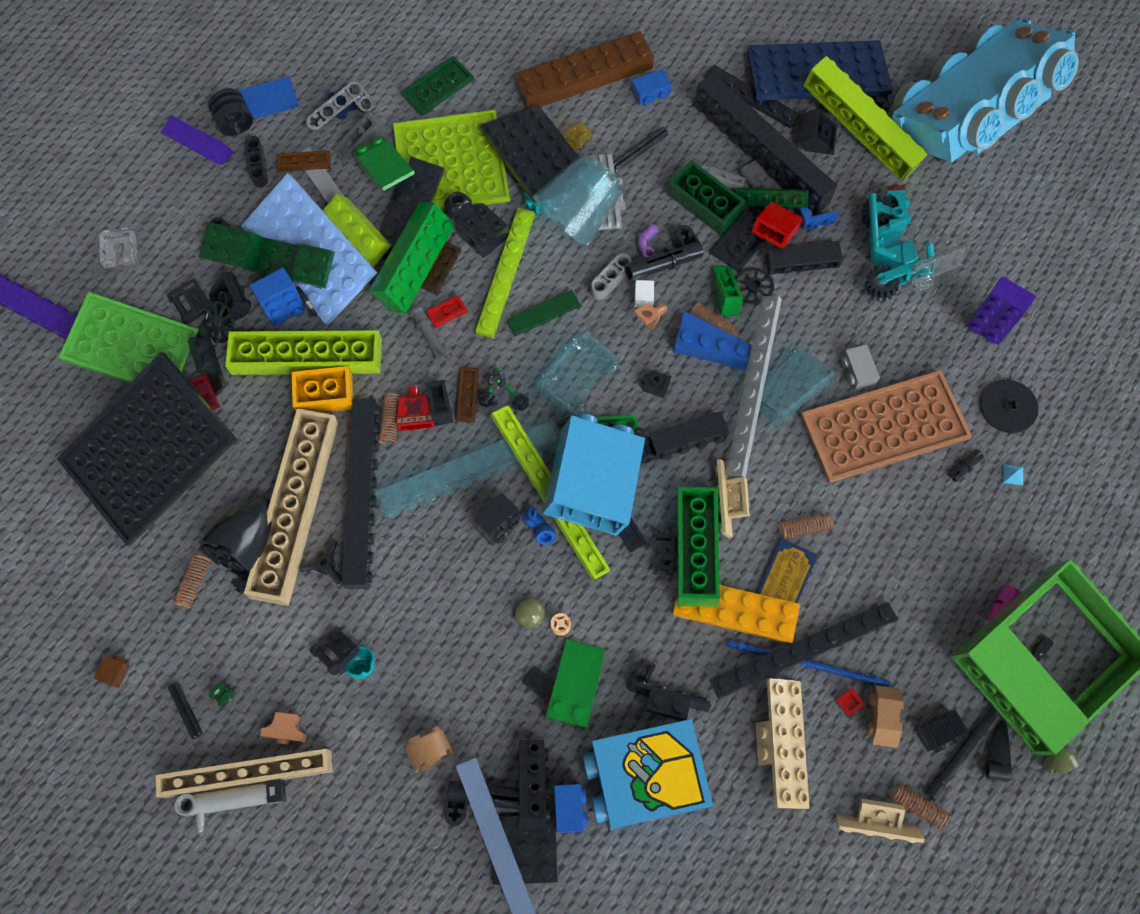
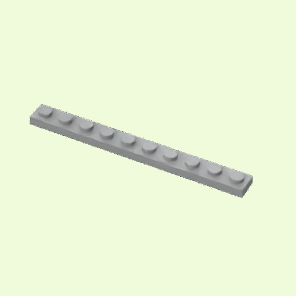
(753, 387)

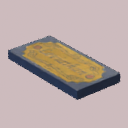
(787, 572)

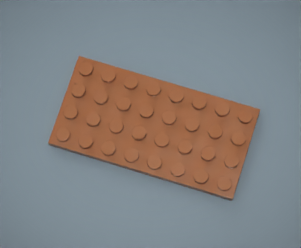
(885, 426)

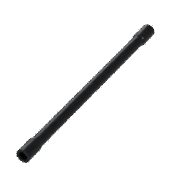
(941, 781)

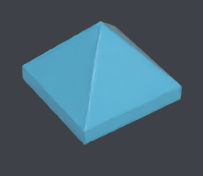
(1013, 474)

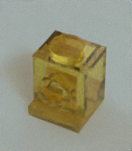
(578, 135)

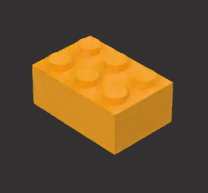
(323, 389)

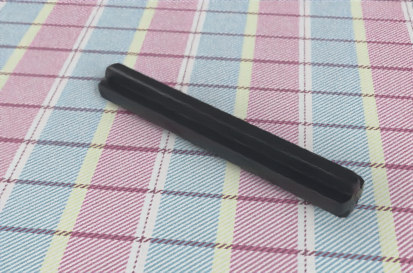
(639, 149)

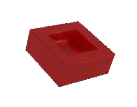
(850, 702)

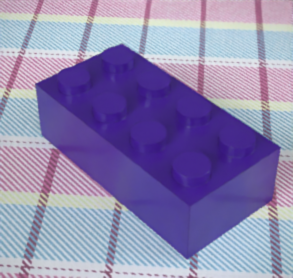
(1000, 310)

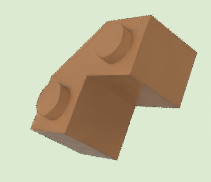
(885, 726)

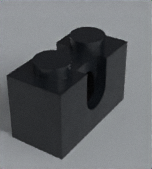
(438, 397)

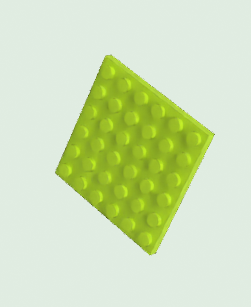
(463, 152)

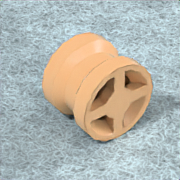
(556, 627)

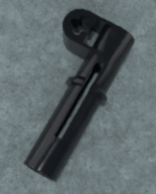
(670, 258)
(457, 794)

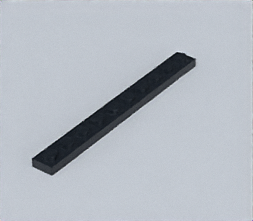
(802, 650)

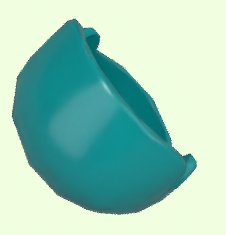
(356, 672)

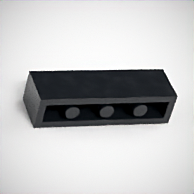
(803, 257)
(688, 436)

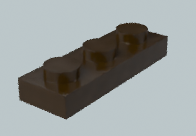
(441, 268)

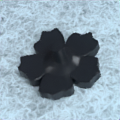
(240, 583)

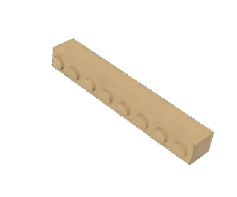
(244, 773)

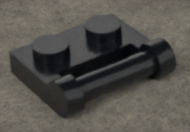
(194, 297)
(340, 646)

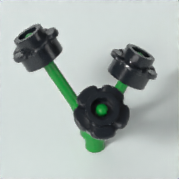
(498, 381)

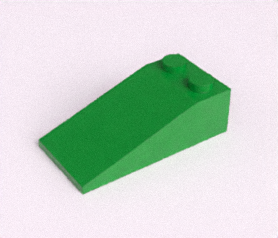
(382, 163)
(575, 684)

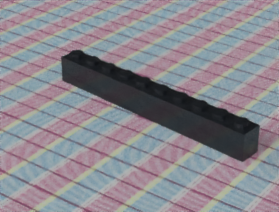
(360, 493)

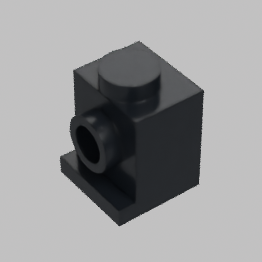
(658, 389)

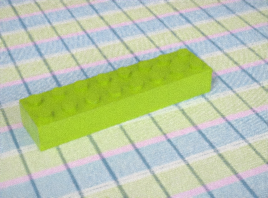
(864, 119)
(302, 350)

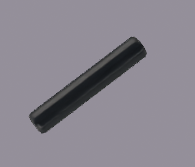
(185, 710)

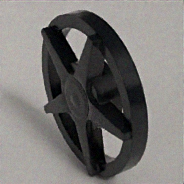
(306, 302)

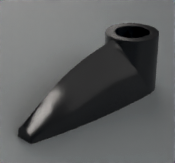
(999, 757)

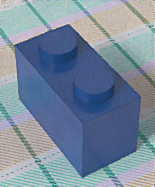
(651, 87)

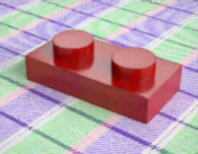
(446, 311)

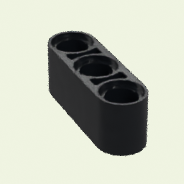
(256, 161)

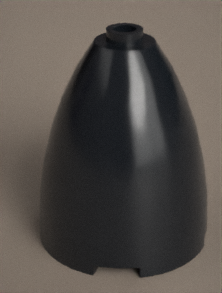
(239, 536)

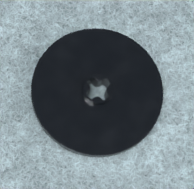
(1012, 420)

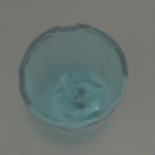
(580, 197)

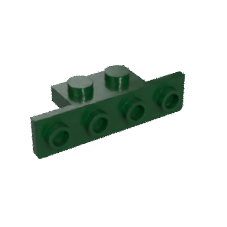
(781, 197)

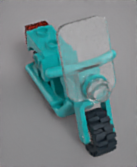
(886, 222)

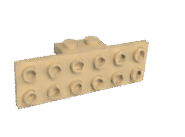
(783, 744)

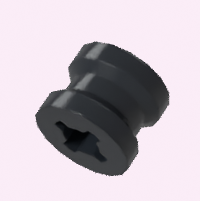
(644, 670)

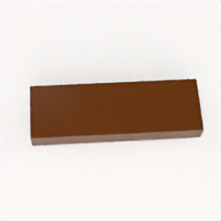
(303, 161)
(467, 394)

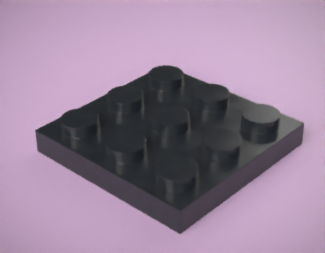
(533, 850)

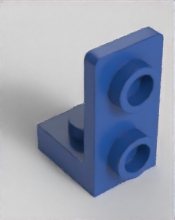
(813, 222)

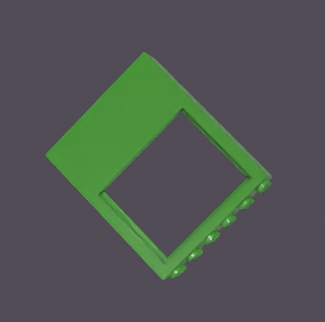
(1023, 688)

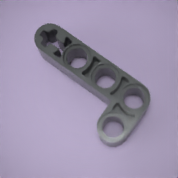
(331, 103)

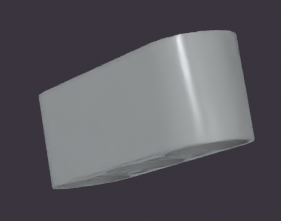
(608, 284)

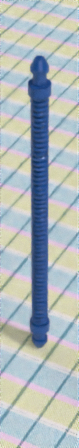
(874, 680)

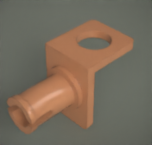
(651, 314)

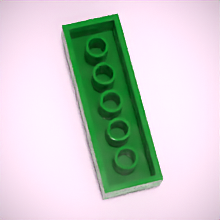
(412, 257)
(698, 547)

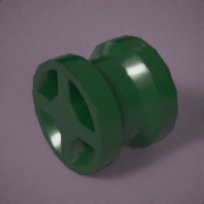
(222, 694)

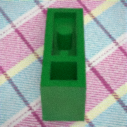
(726, 291)

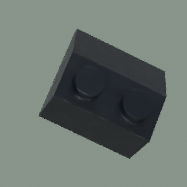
(817, 132)

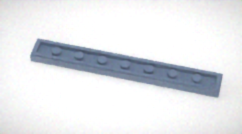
(495, 837)

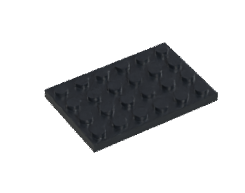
(529, 147)

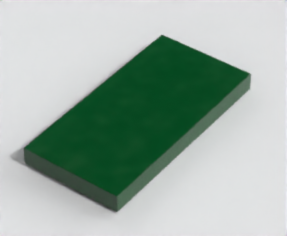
(437, 86)

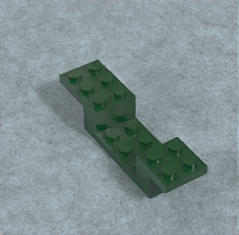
(265, 256)

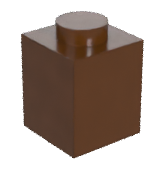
(112, 671)

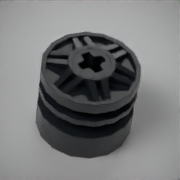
(230, 112)

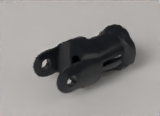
(647, 454)

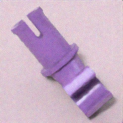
(643, 240)

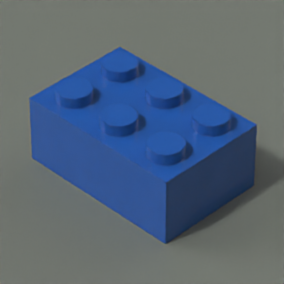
(278, 297)
(569, 808)

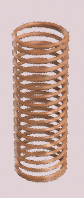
(714, 318)
(383, 411)
(784, 527)
(177, 601)
(916, 811)

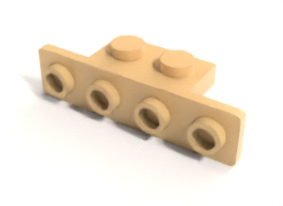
(733, 498)
(880, 820)

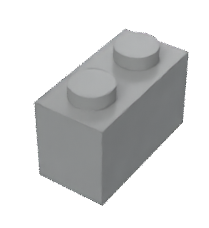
(860, 367)

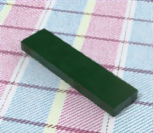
(543, 313)

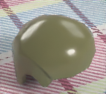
(530, 613)
(1062, 762)

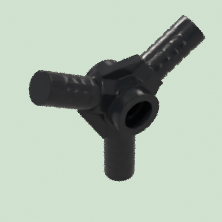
(324, 563)

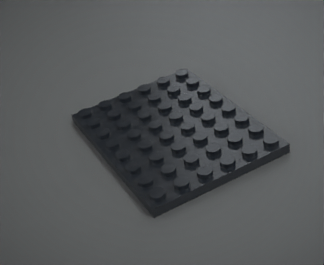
(146, 449)

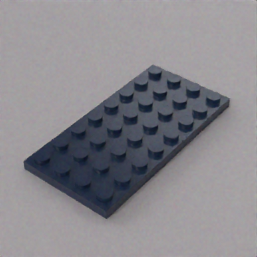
(782, 69)

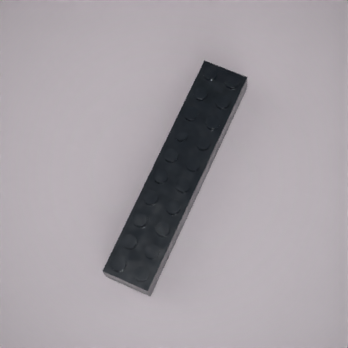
(763, 142)

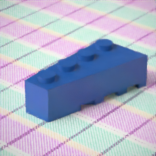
(710, 343)

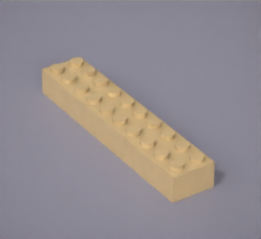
(293, 506)

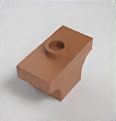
(284, 729)

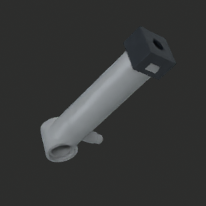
(230, 798)

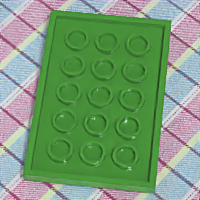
(123, 339)

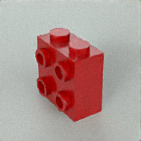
(777, 225)

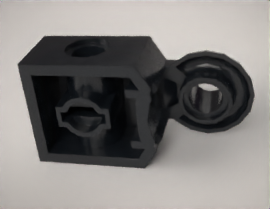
(476, 223)

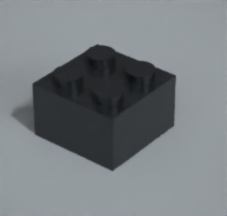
(497, 519)

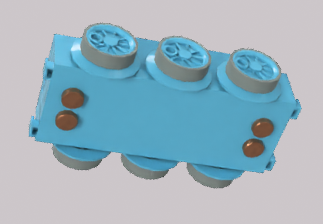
(986, 89)

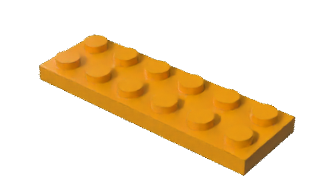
(747, 614)

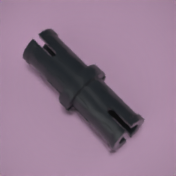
(966, 465)

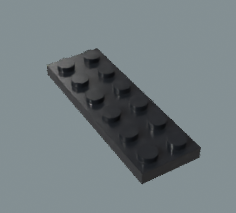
(412, 190)

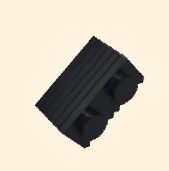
(941, 731)

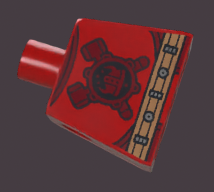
(414, 411)

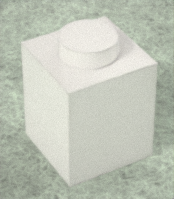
(644, 292)

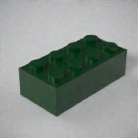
(706, 197)

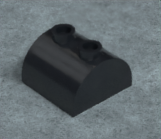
(231, 293)

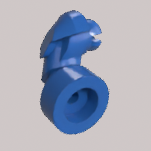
(544, 534)

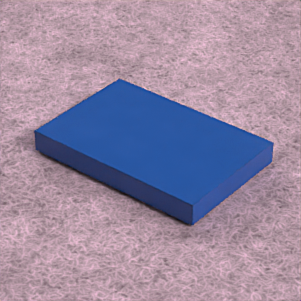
(270, 97)

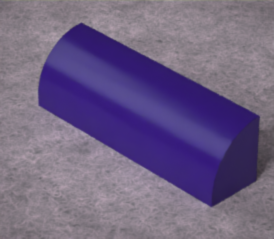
(197, 140)

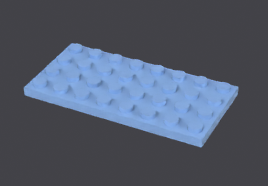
(295, 218)

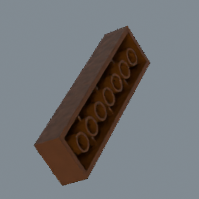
(584, 70)

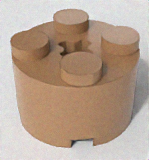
(428, 750)

